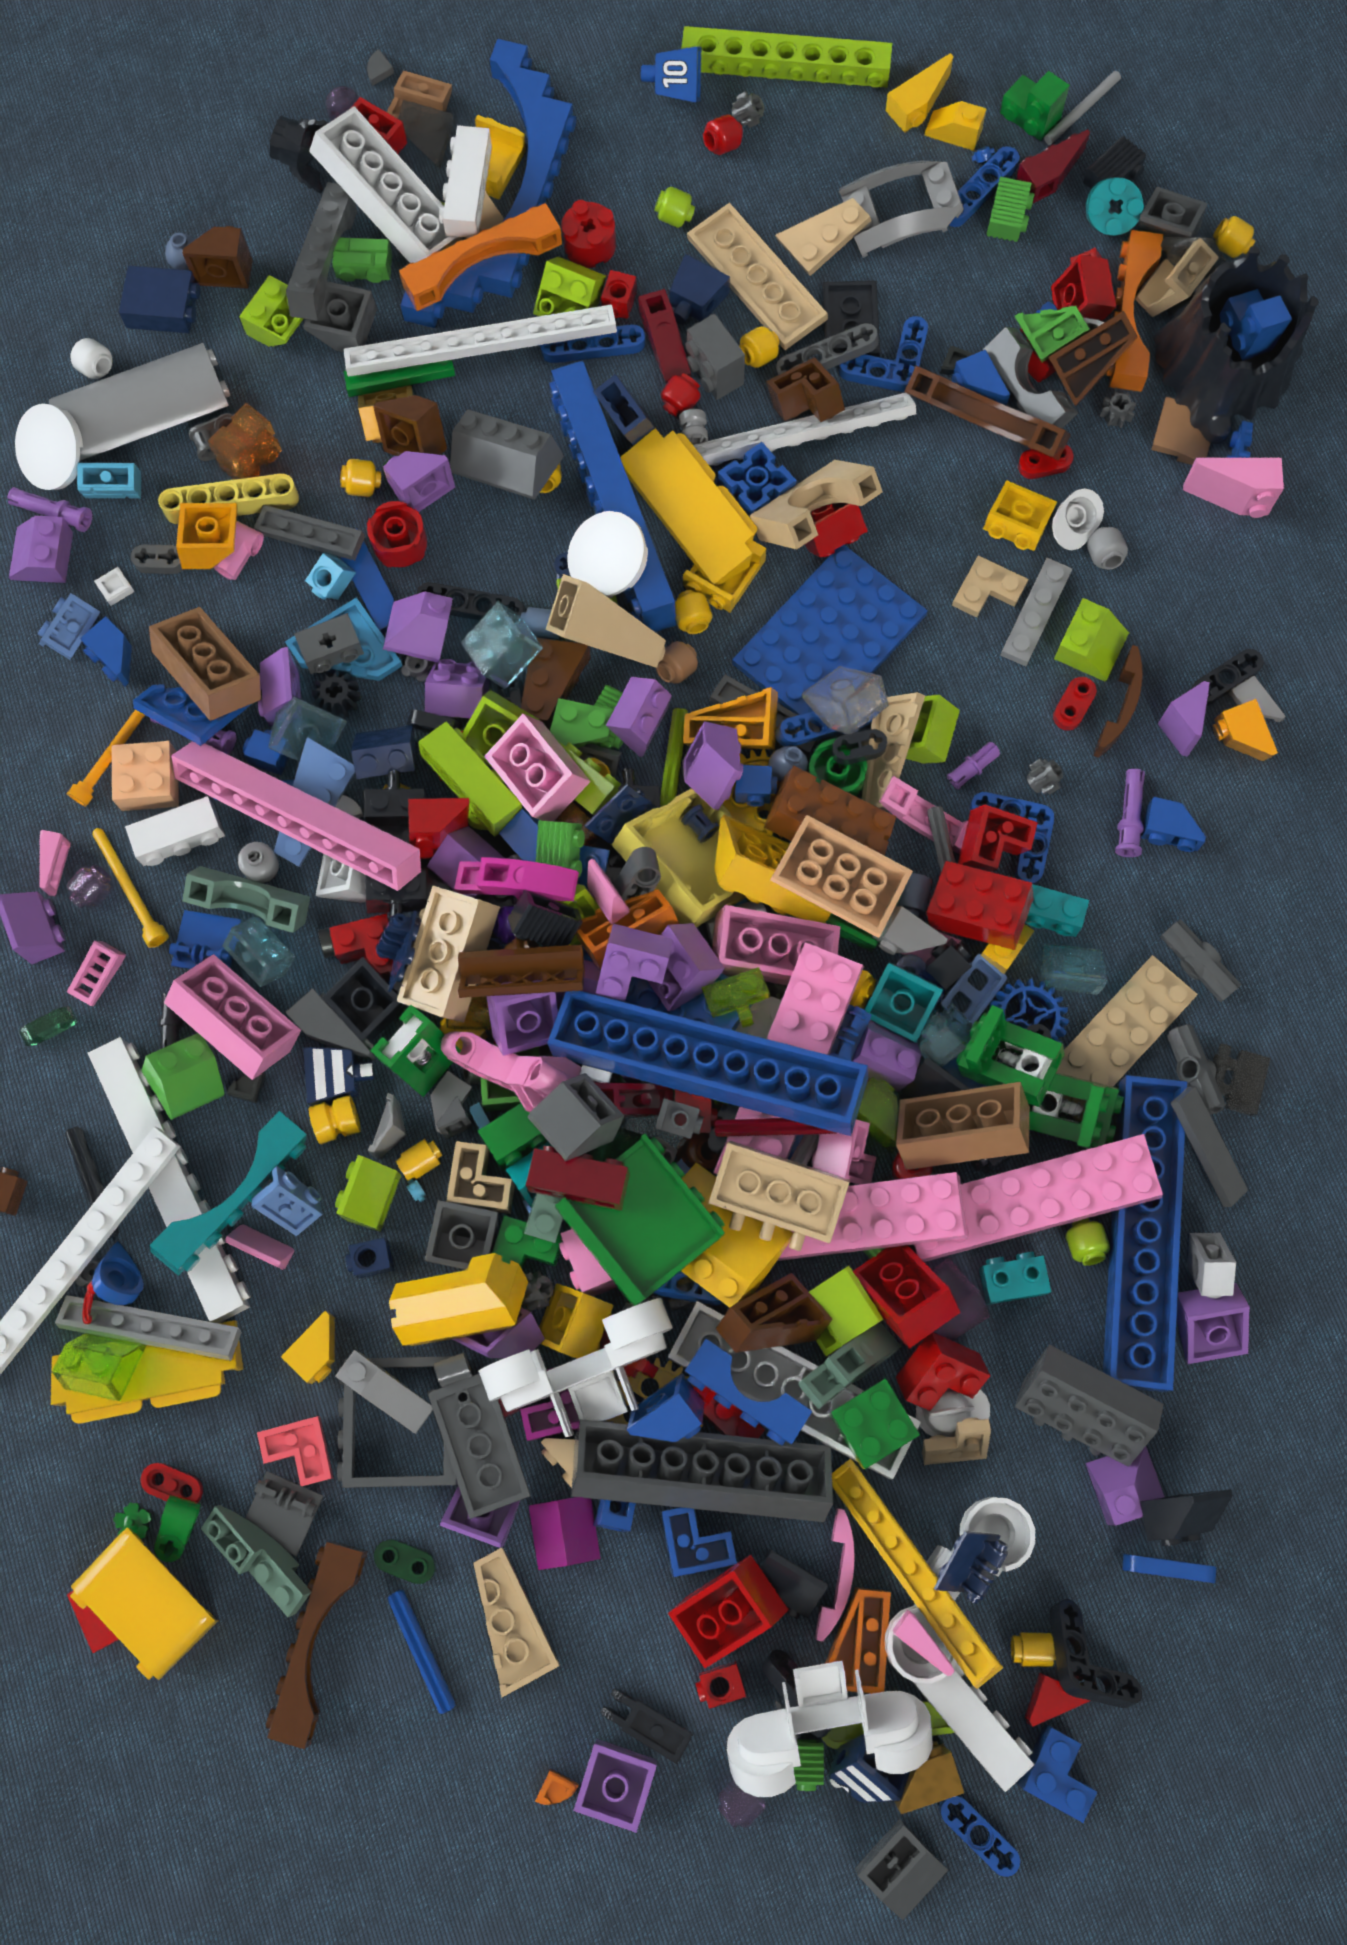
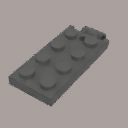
(476, 1439)

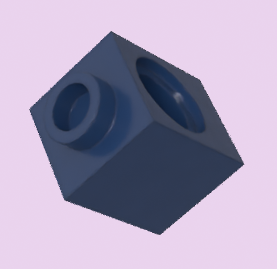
(383, 1261)

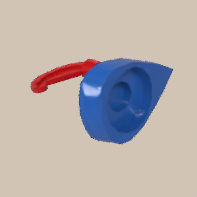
(113, 1281)

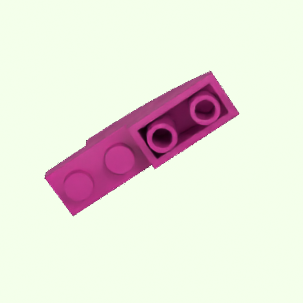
(514, 876)

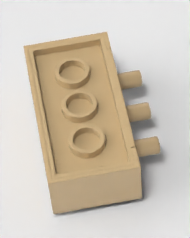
(447, 927)
(778, 1194)

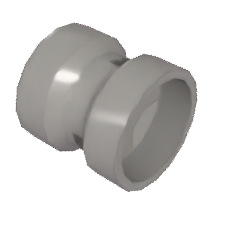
(693, 425)

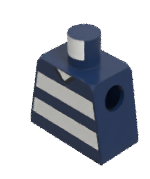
(333, 1074)
(858, 1775)

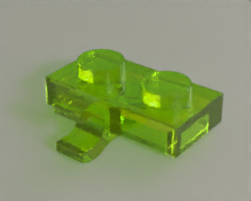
(737, 994)

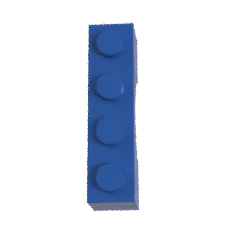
(781, 1416)

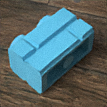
(109, 480)

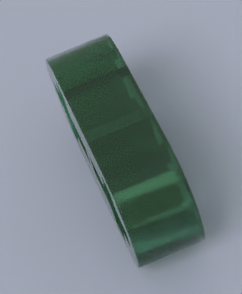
(48, 1026)

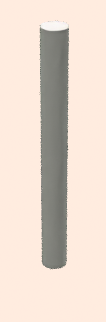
(1082, 107)

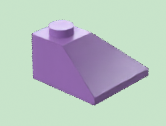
(419, 478)
(418, 626)
(507, 1342)
(1123, 1487)

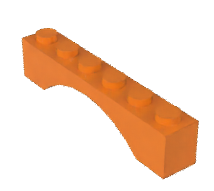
(527, 233)
(1141, 259)

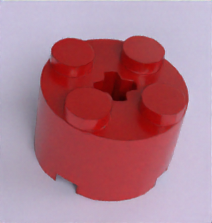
(588, 233)
(397, 534)

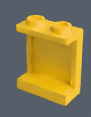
(506, 154)
(729, 592)

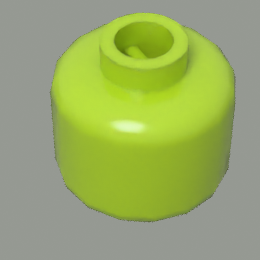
(674, 207)
(1087, 1242)

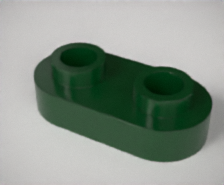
(404, 1561)

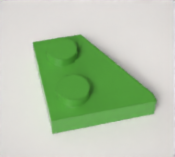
(1052, 329)
(580, 723)

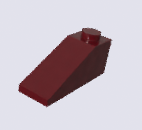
(637, 1098)

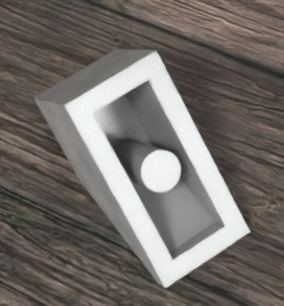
(908, 933)

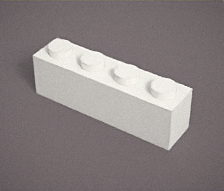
(466, 181)
(978, 1728)

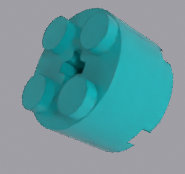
(1129, 211)

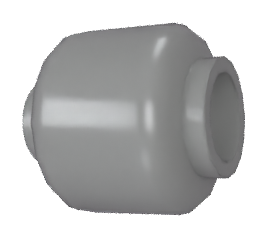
(1107, 548)
(258, 862)

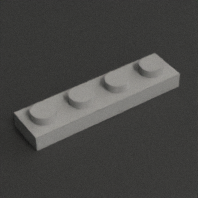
(1036, 612)

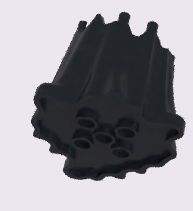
(1200, 352)

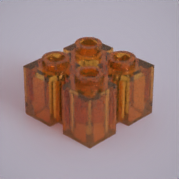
(245, 444)

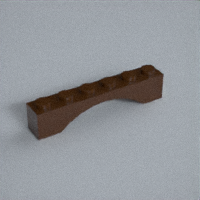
(987, 413)
(297, 1709)

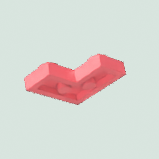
(305, 1442)

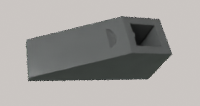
(325, 1027)

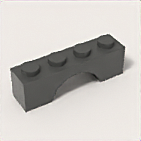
(1011, 357)

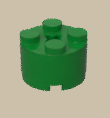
(822, 765)

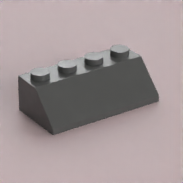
(503, 454)

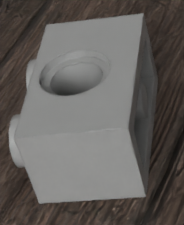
(1211, 1264)

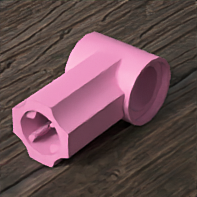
(247, 544)

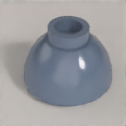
(175, 248)
(785, 758)

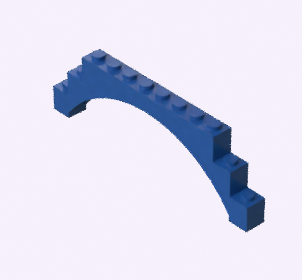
(547, 130)

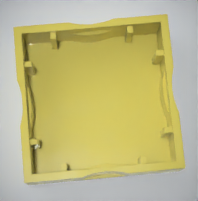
(683, 861)

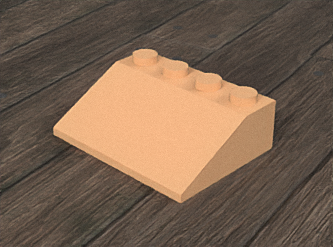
(842, 876)

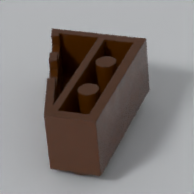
(1092, 355)
(552, 677)

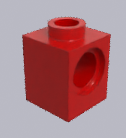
(620, 285)
(735, 1689)

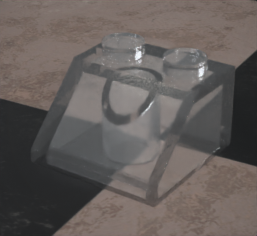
(847, 698)

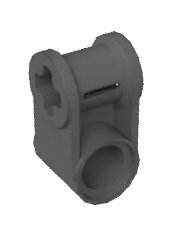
(207, 429)

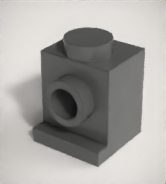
(667, 1114)

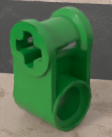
(176, 1526)

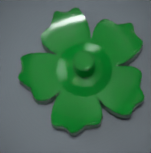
(133, 1519)

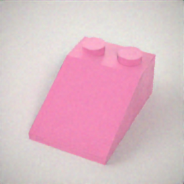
(1237, 484)

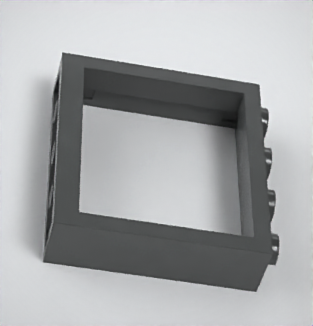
(346, 1437)

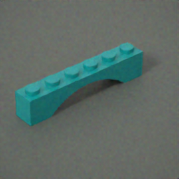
(186, 1239)

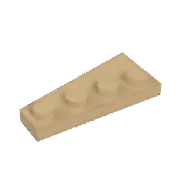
(898, 725)
(514, 1630)

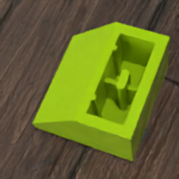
(568, 288)
(268, 314)
(367, 1193)
(847, 1306)

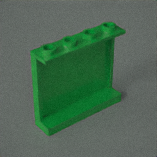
(656, 1230)

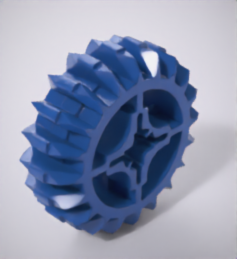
(1024, 995)

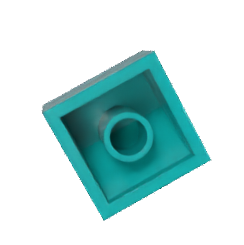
(903, 1002)

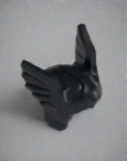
(291, 146)

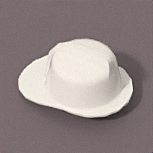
(1077, 519)
(949, 1410)

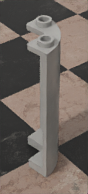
(145, 399)

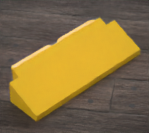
(690, 505)
(161, 1375)

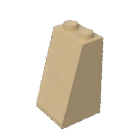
(597, 621)

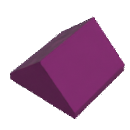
(564, 1532)

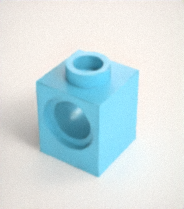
(340, 577)

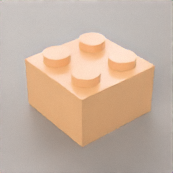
(144, 776)

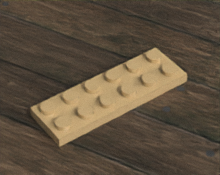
(757, 276)
(1126, 1027)

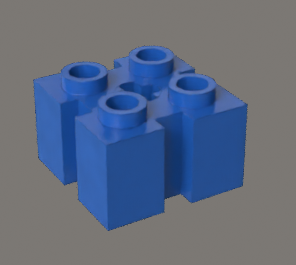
(756, 479)

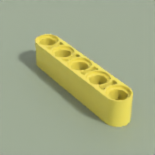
(241, 490)

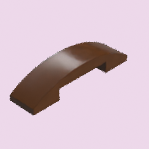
(1131, 675)

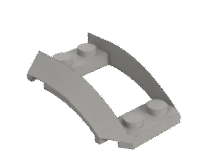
(941, 192)

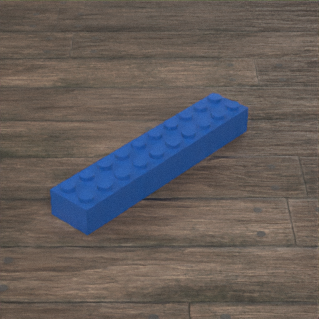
(608, 484)
(709, 1061)
(1146, 1245)

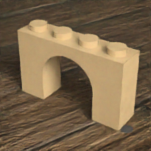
(788, 517)

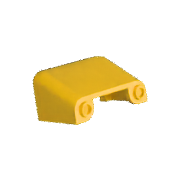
(142, 1604)

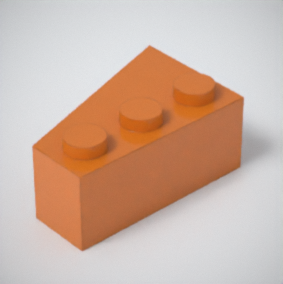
(647, 913)
(862, 1640)

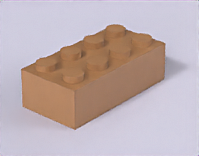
(205, 663)
(963, 1126)

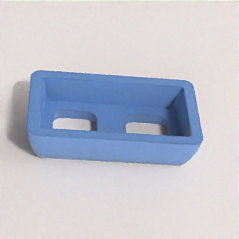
(978, 999)

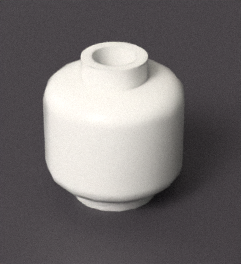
(91, 358)

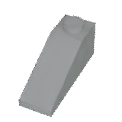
(384, 1391)

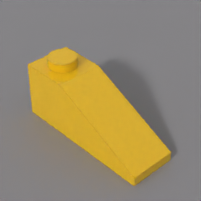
(914, 98)

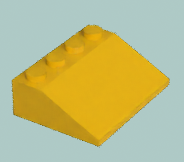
(746, 864)
(739, 1259)

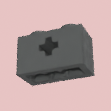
(314, 644)

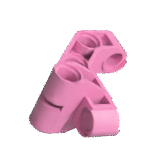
(528, 1076)

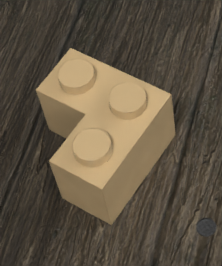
(470, 1184)

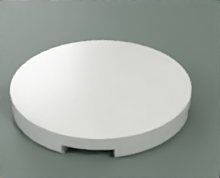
(48, 446)
(608, 553)

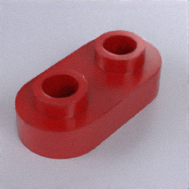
(1046, 465)
(1076, 702)
(173, 1482)

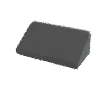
(454, 1120)

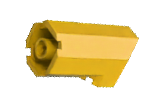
(459, 1303)

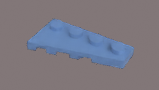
(323, 777)

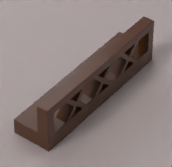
(525, 965)

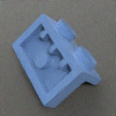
(72, 621)
(288, 1202)

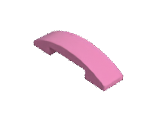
(912, 810)
(827, 1615)

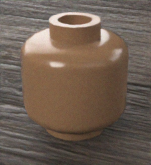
(678, 662)

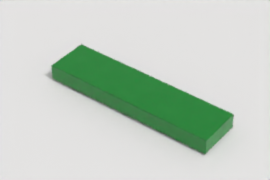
(398, 377)

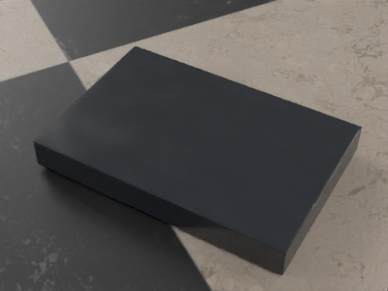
(849, 306)

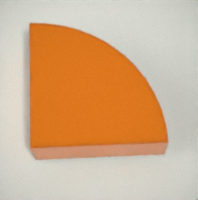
(556, 1789)

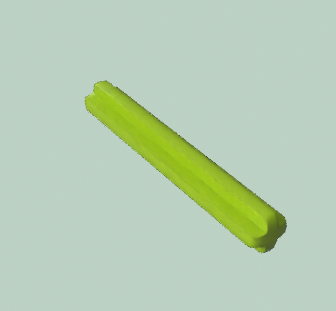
(673, 757)

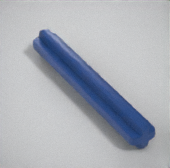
(421, 1651)

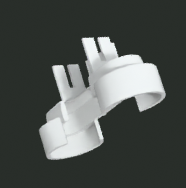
(591, 1378)
(984, 1516)
(766, 1748)

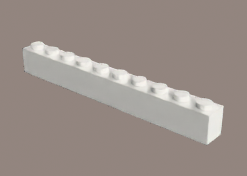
(173, 1188)

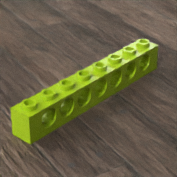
(791, 56)

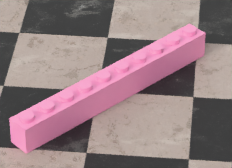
(298, 814)

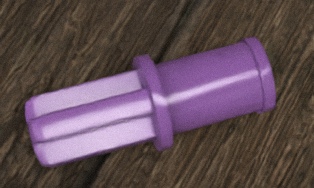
(973, 765)

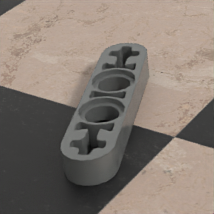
(826, 346)

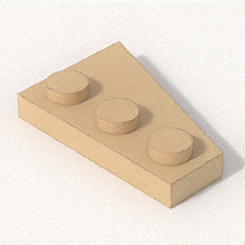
(823, 235)

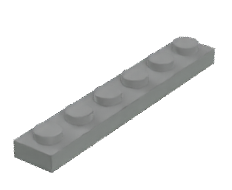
(151, 1328)

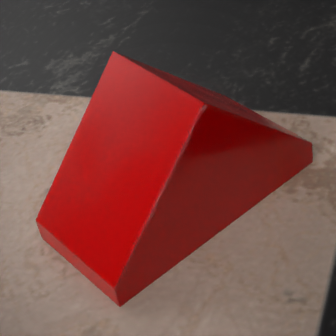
(1049, 1701)

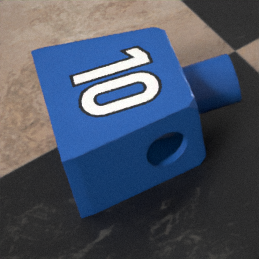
(676, 74)

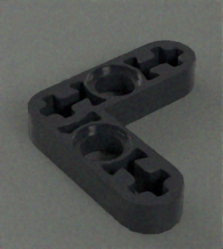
(1068, 1624)

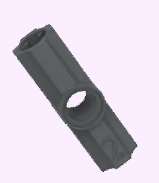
(1200, 960)
(1189, 1055)

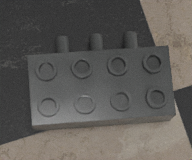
(1089, 1406)

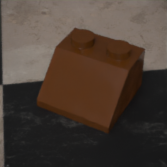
(220, 258)
(410, 425)

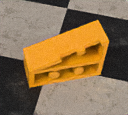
(751, 715)

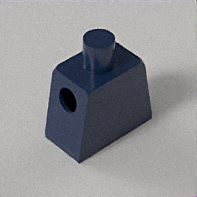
(697, 290)

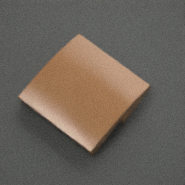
(420, 91)
(1177, 435)

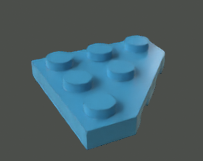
(375, 661)

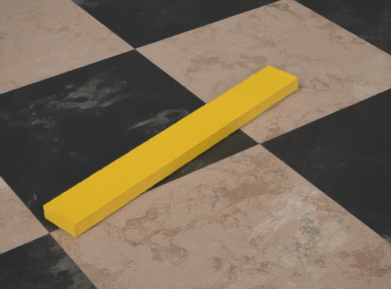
(915, 1575)

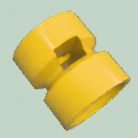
(334, 1119)

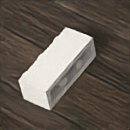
(175, 832)

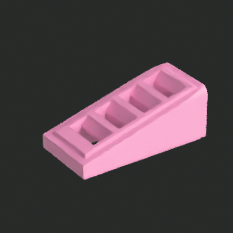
(53, 855)
(104, 977)
(914, 1635)

